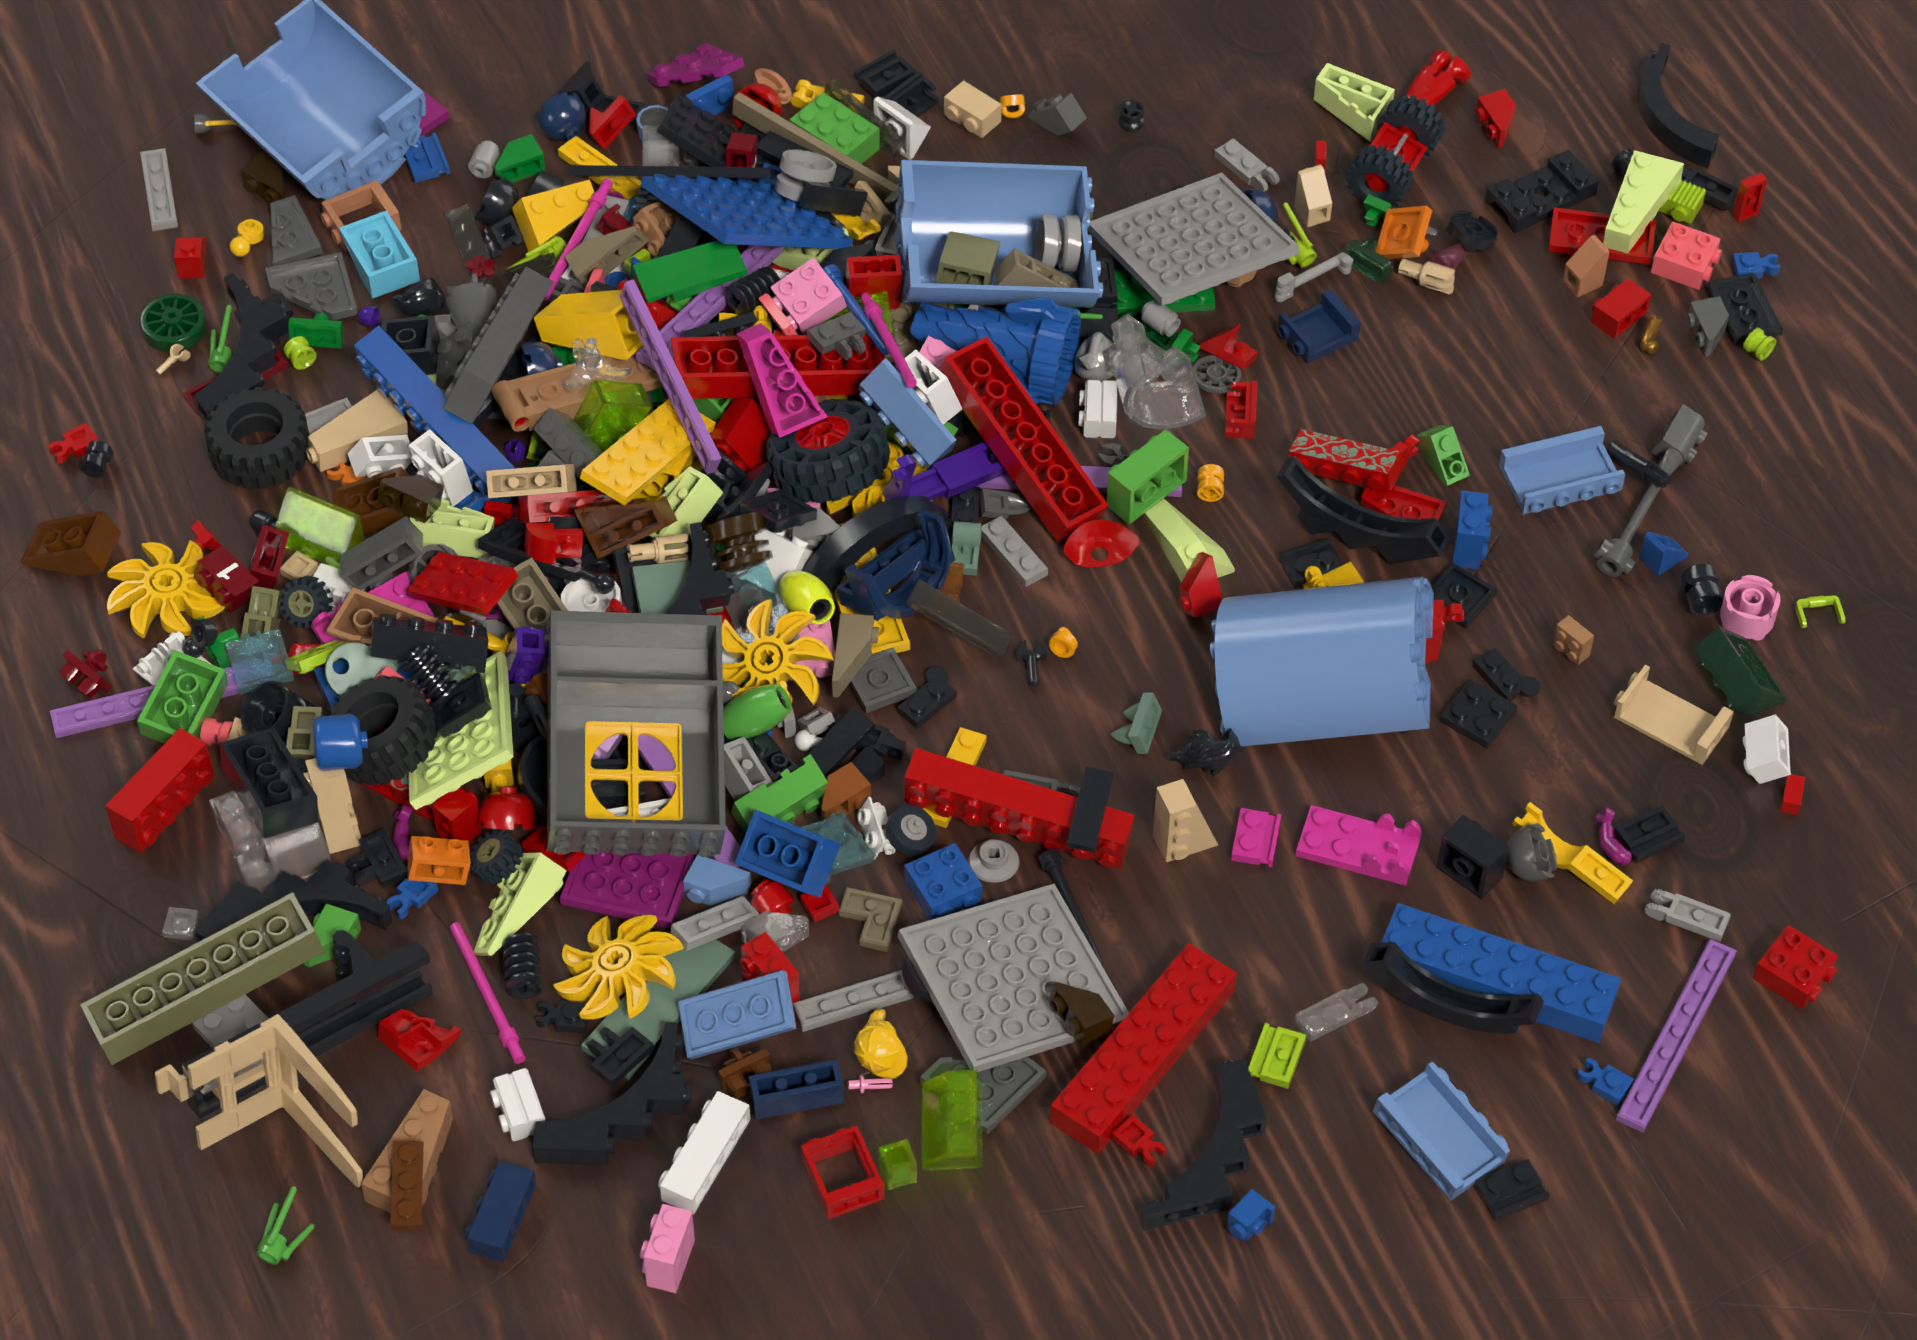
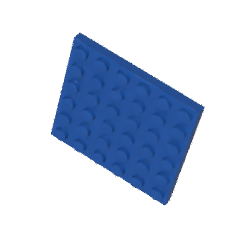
(745, 212)

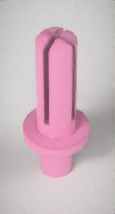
(862, 1084)

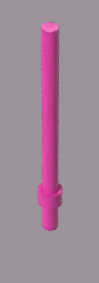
(596, 203)
(874, 314)
(507, 1035)

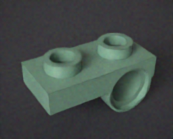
(967, 545)

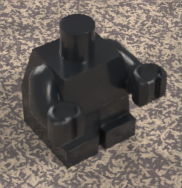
(502, 235)

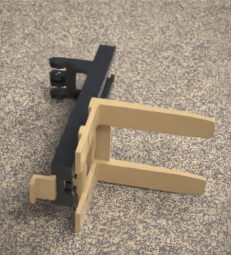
(274, 1051)

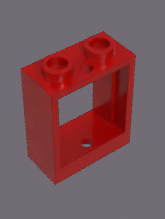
(854, 1195)

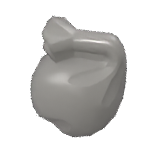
(1089, 357)

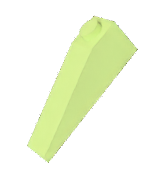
(1183, 540)

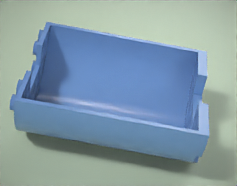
(322, 103)
(993, 204)
(1324, 661)

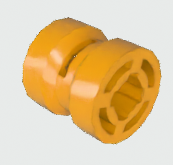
(1210, 482)

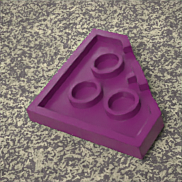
(687, 67)

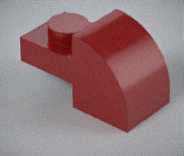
(547, 543)

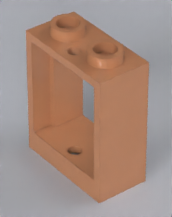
(352, 200)

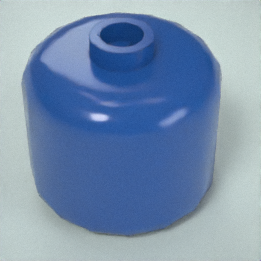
(338, 742)

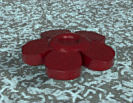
(481, 266)

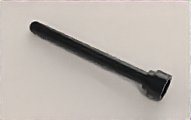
(1051, 862)

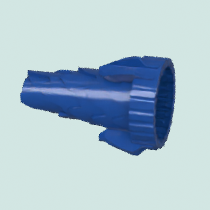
(1030, 335)

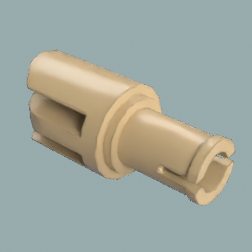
(1429, 275)
(661, 549)

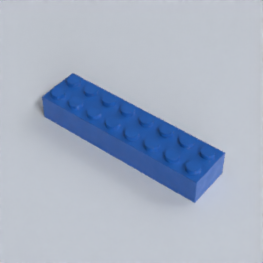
(424, 404)
(1573, 995)

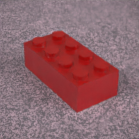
(160, 790)

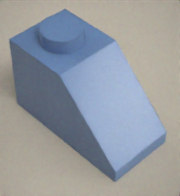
(715, 881)

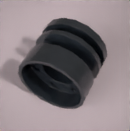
(271, 707)

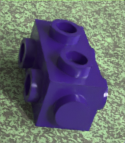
(526, 654)

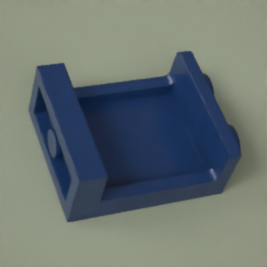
(1320, 328)

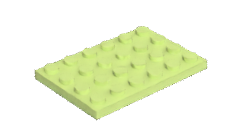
(473, 749)

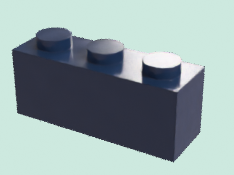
(796, 1089)
(500, 1211)

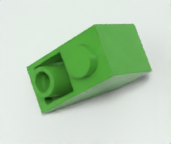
(1443, 453)
(326, 925)

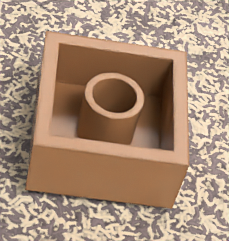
(1573, 640)

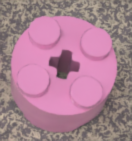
(1750, 607)

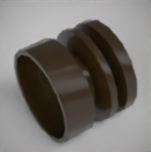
(739, 542)

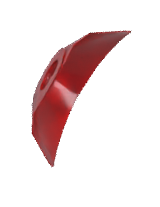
(1111, 536)

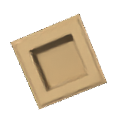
(298, 566)

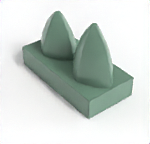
(1145, 721)

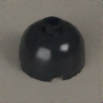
(498, 201)

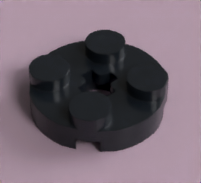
(1472, 232)

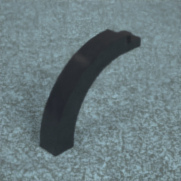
(1664, 121)
(866, 532)
(1444, 1000)

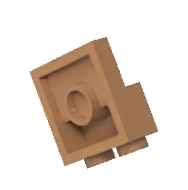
(656, 223)

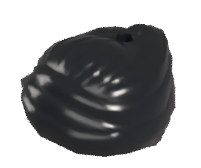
(421, 298)

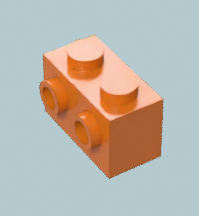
(438, 860)

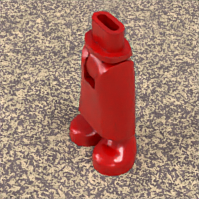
(1439, 77)

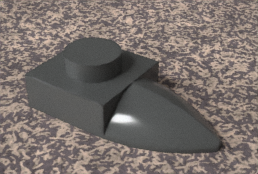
(1002, 503)

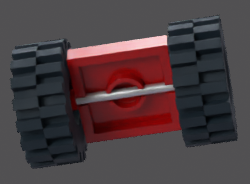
(1404, 137)

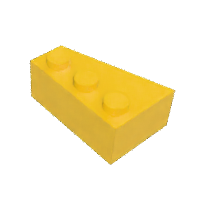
(551, 212)

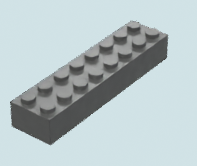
(496, 344)

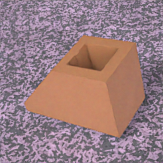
(1587, 267)

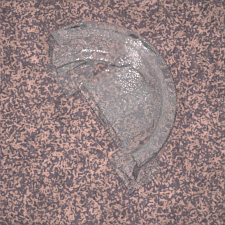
(1137, 364)
(294, 851)

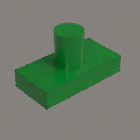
(318, 331)
(217, 650)

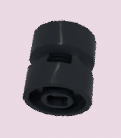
(1702, 589)

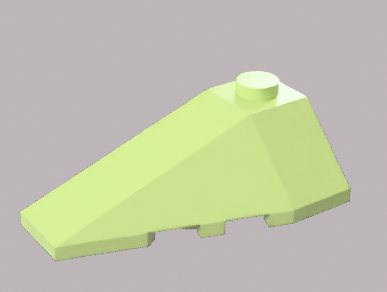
(519, 900)

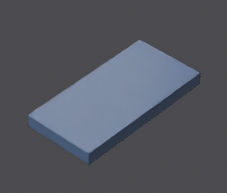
(737, 1015)

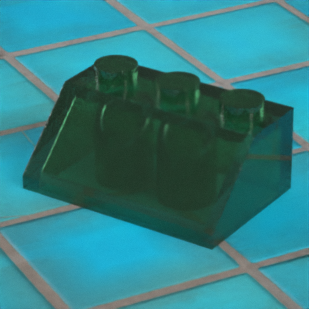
(1739, 672)

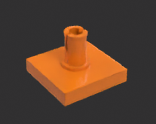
(1404, 232)

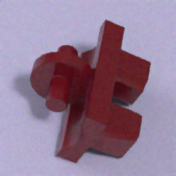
(75, 667)

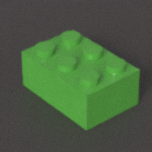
(839, 127)
(1147, 476)
(182, 697)

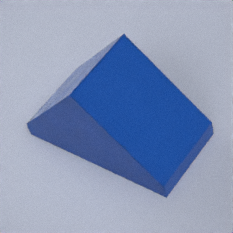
(1661, 552)

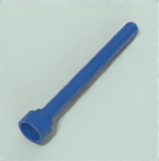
(836, 276)

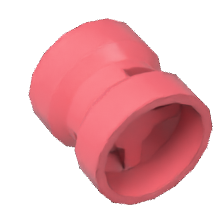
(215, 732)

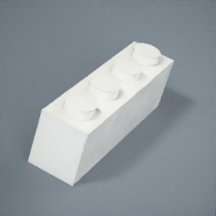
(704, 1152)

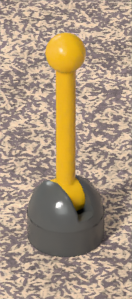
(204, 123)
(731, 690)

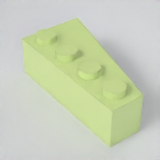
(1641, 195)

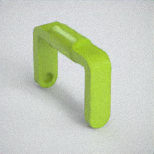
(1818, 601)

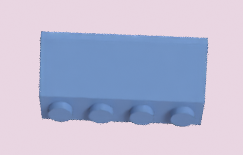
(906, 415)

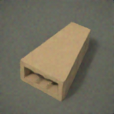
(368, 418)

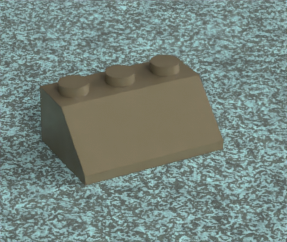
(529, 598)

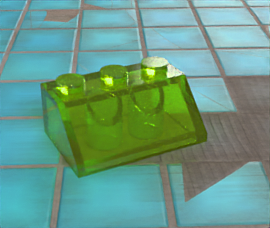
(318, 527)
(952, 1121)

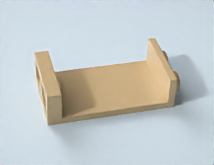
(1670, 718)

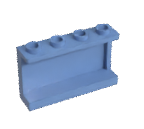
(1560, 470)
(1442, 1131)

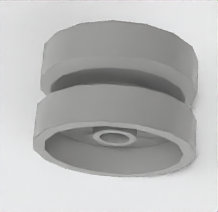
(800, 167)
(1058, 241)

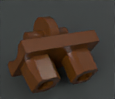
(739, 1069)

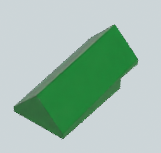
(689, 271)

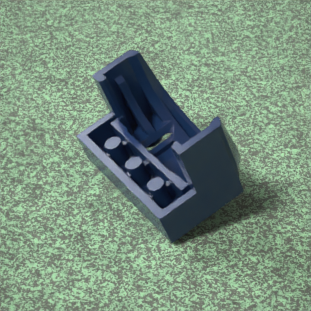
(916, 549)

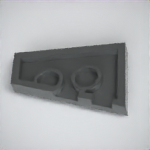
(291, 233)

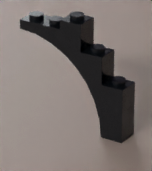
(255, 348)
(1358, 526)
(705, 584)
(328, 885)
(592, 1136)

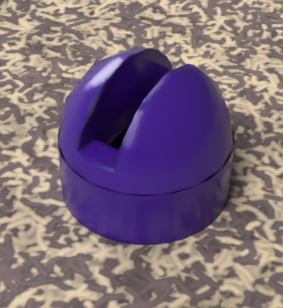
(369, 316)
(520, 450)

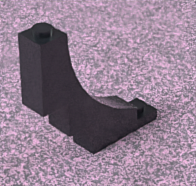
(1204, 1185)

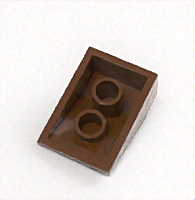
(362, 497)
(73, 544)

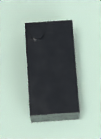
(269, 782)

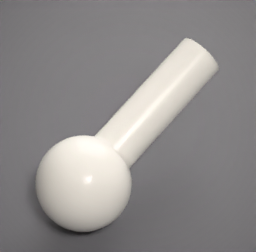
(805, 741)

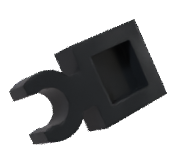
(565, 1016)

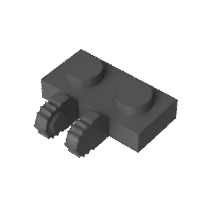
(838, 334)

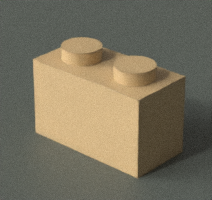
(972, 109)

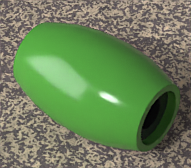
(755, 711)

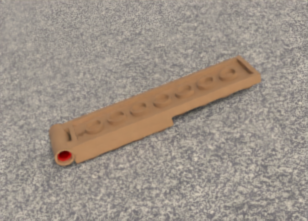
(530, 397)

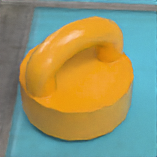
(1012, 100)
(1063, 643)

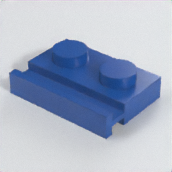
(714, 96)
(426, 159)

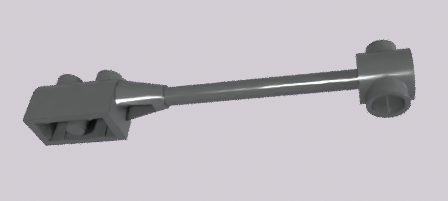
(1673, 449)

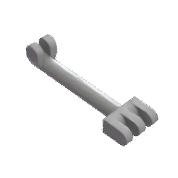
(1288, 282)

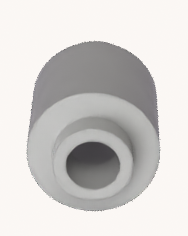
(484, 159)
(1160, 318)

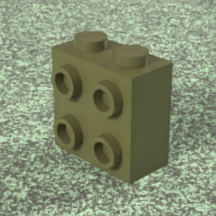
(967, 260)

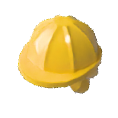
(880, 1048)

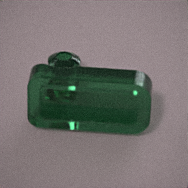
(1368, 261)

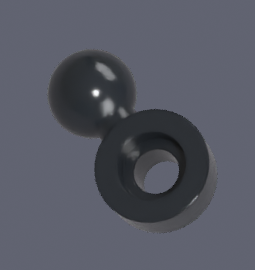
(203, 634)

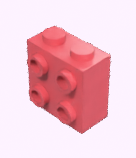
(1686, 256)

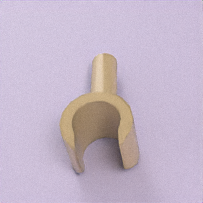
(174, 356)

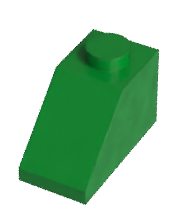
(520, 159)

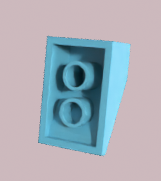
(380, 254)

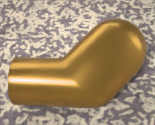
(1647, 341)

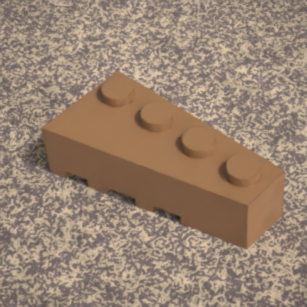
(427, 1122)

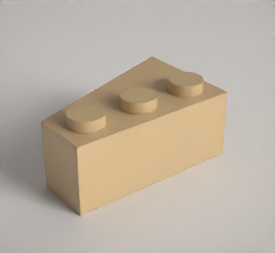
(334, 807)
(1179, 823)

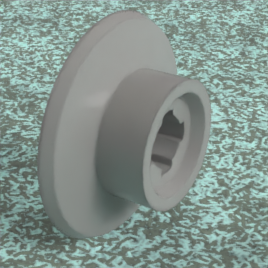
(994, 869)

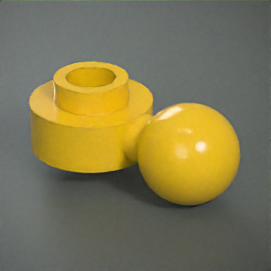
(249, 233)

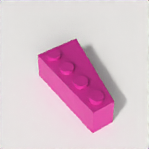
(780, 388)

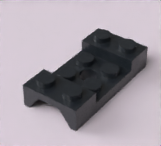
(1562, 180)

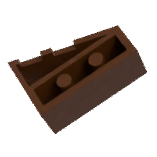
(615, 526)

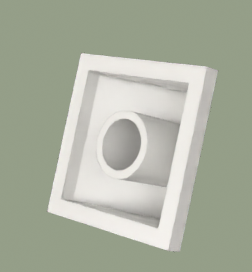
(902, 122)

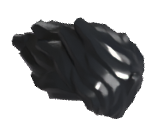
(1206, 753)

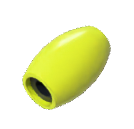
(808, 594)

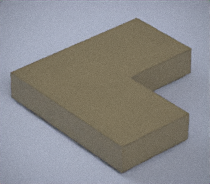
(877, 912)

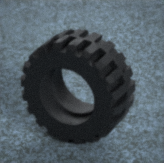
(250, 413)
(400, 745)

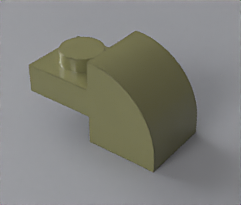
(262, 611)
(300, 735)

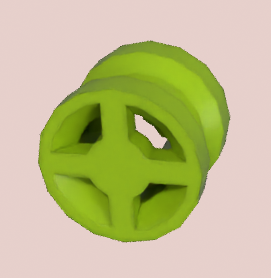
(1759, 344)
(299, 352)

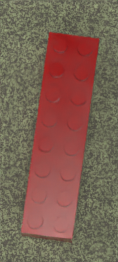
(719, 370)
(1022, 439)
(1010, 806)
(1143, 1048)

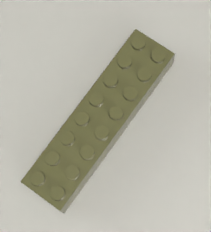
(202, 978)

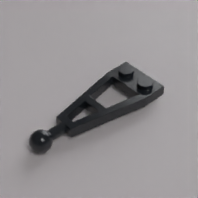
(511, 534)

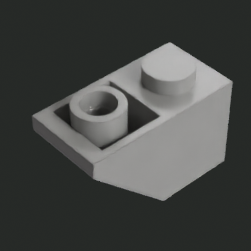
(816, 531)

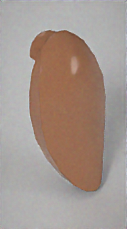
(774, 81)

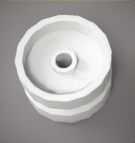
(583, 597)

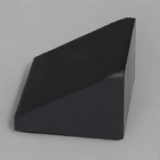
(869, 764)

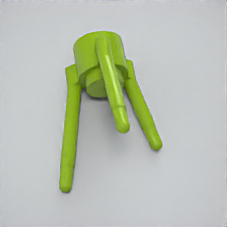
(555, 244)
(1306, 253)

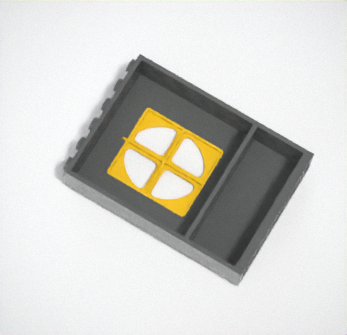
(635, 680)

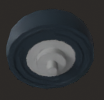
(910, 830)

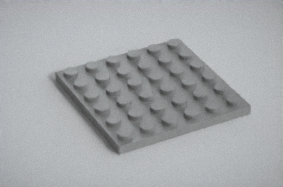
(1192, 238)
(996, 972)

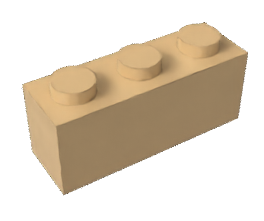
(531, 481)

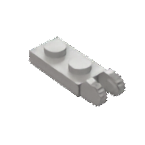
(1246, 165)
(1688, 914)

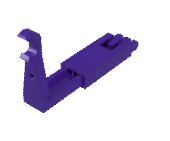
(946, 476)

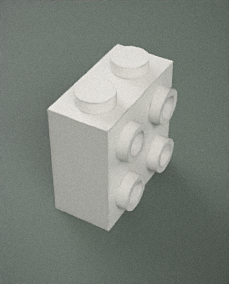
(933, 387)
(441, 465)
(787, 553)

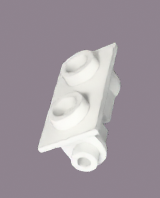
(872, 819)

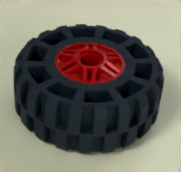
(831, 455)

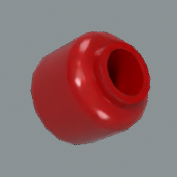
(772, 897)

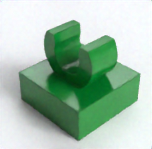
(1375, 210)
(1185, 344)

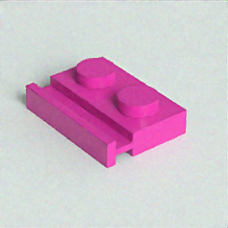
(1256, 837)

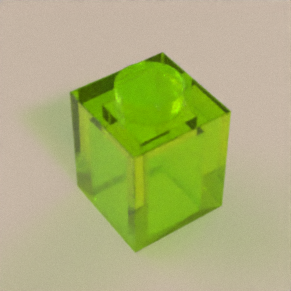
(897, 1164)

